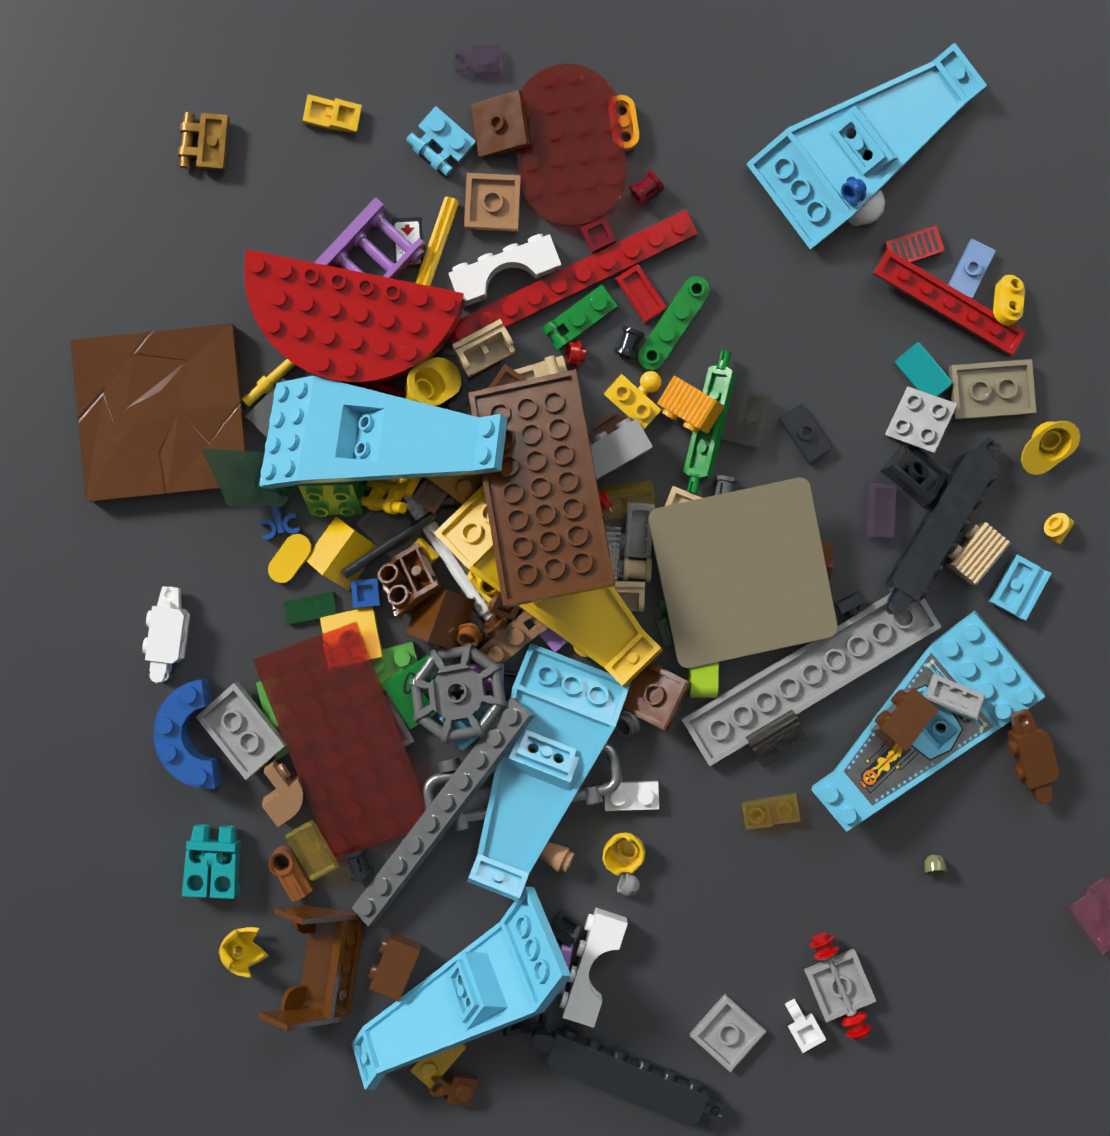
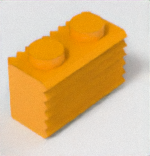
(691, 405)

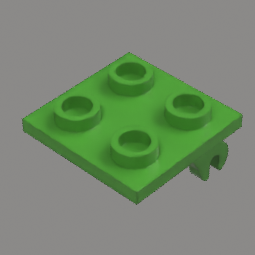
(334, 498)

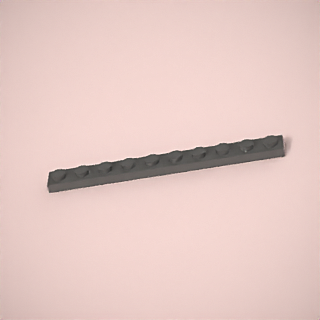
(443, 811)

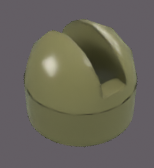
(935, 865)

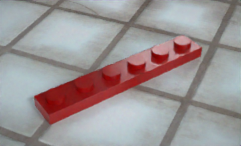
(947, 302)

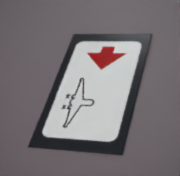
(412, 230)

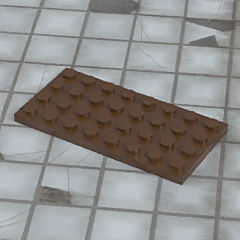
(547, 495)

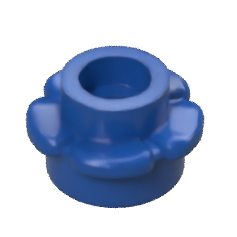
(854, 190)

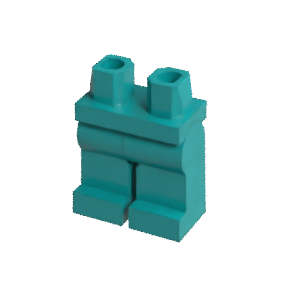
(212, 863)

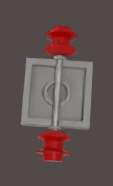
(840, 985)

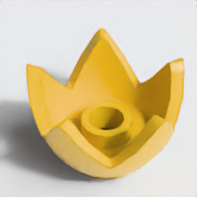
(240, 952)

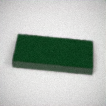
(310, 608)

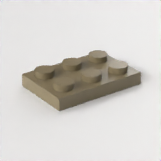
(993, 389)

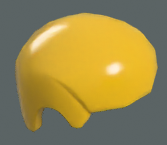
(623, 853)

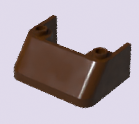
(327, 968)

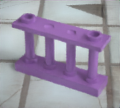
(356, 235)

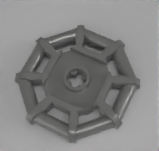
(469, 703)

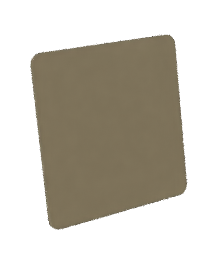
(743, 572)

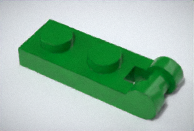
(580, 317)

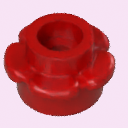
(575, 353)

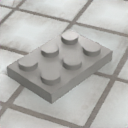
(241, 730)

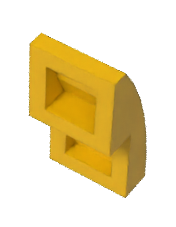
(330, 114)

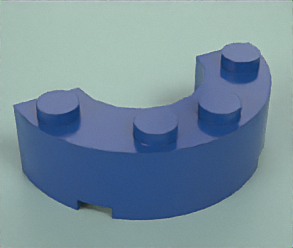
(173, 738)

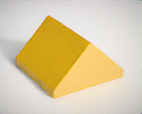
(337, 549)

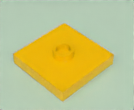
(367, 623)

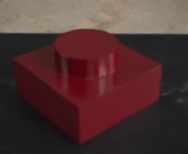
(598, 235)

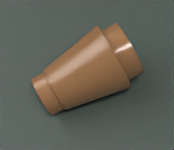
(557, 857)

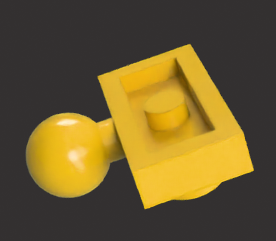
(633, 399)

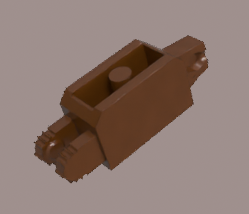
(1033, 756)

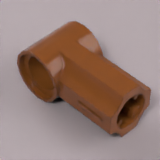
(292, 875)

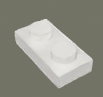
(633, 796)

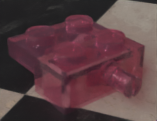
(1093, 914)

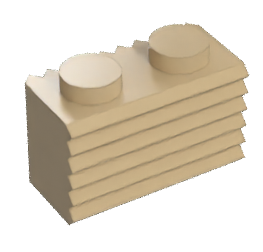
(977, 552)

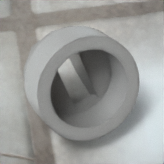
(628, 884)

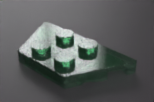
(239, 479)

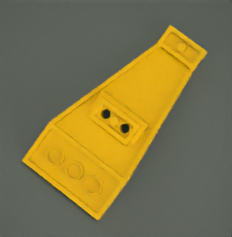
(590, 621)

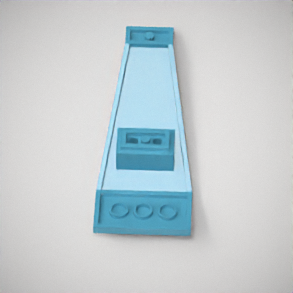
(356, 434)
(484, 988)

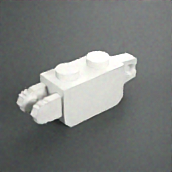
(166, 634)

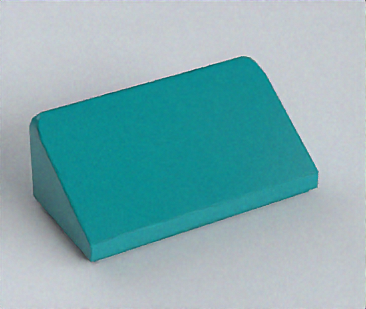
(923, 371)

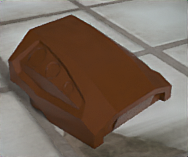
(408, 580)

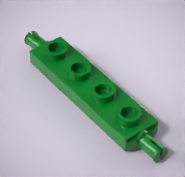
(703, 445)

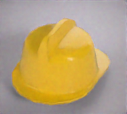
(433, 382)
(1049, 446)

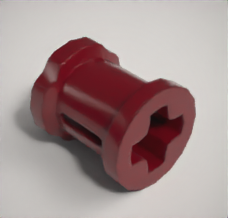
(646, 188)

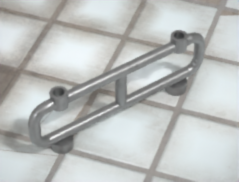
(591, 794)

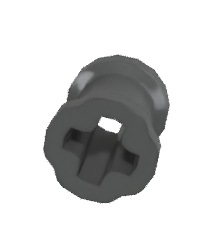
(725, 484)

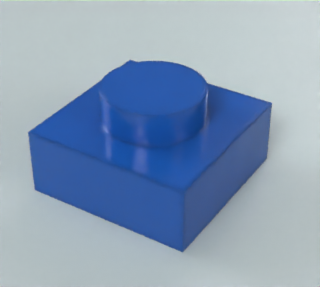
(366, 593)

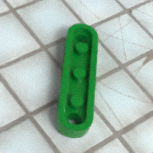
(673, 323)

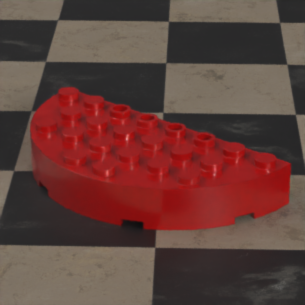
(348, 321)

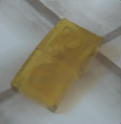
(771, 811)

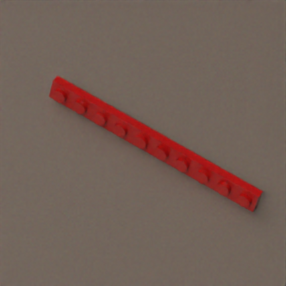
(580, 275)

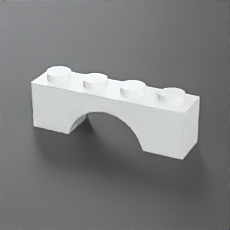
(535, 257)
(604, 934)

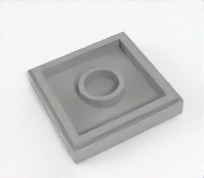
(727, 1032)

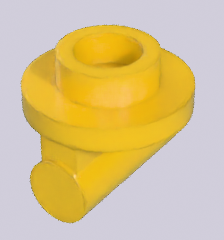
(1058, 527)

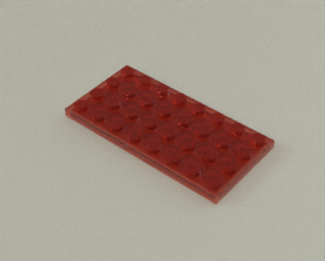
(342, 739)

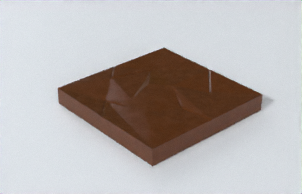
(153, 408)

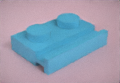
(1019, 587)

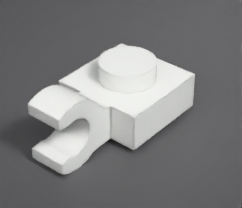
(804, 1029)

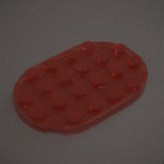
(576, 146)

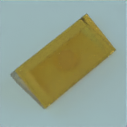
(631, 492)
(311, 850)

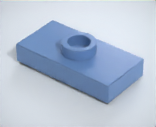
(971, 268)

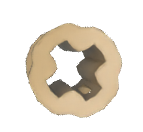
(637, 569)

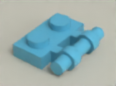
(445, 134)

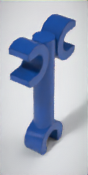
(280, 524)

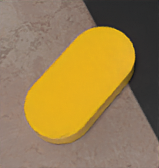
(289, 558)

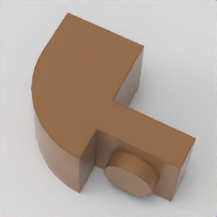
(288, 795)

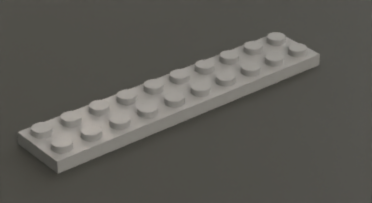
(807, 676)

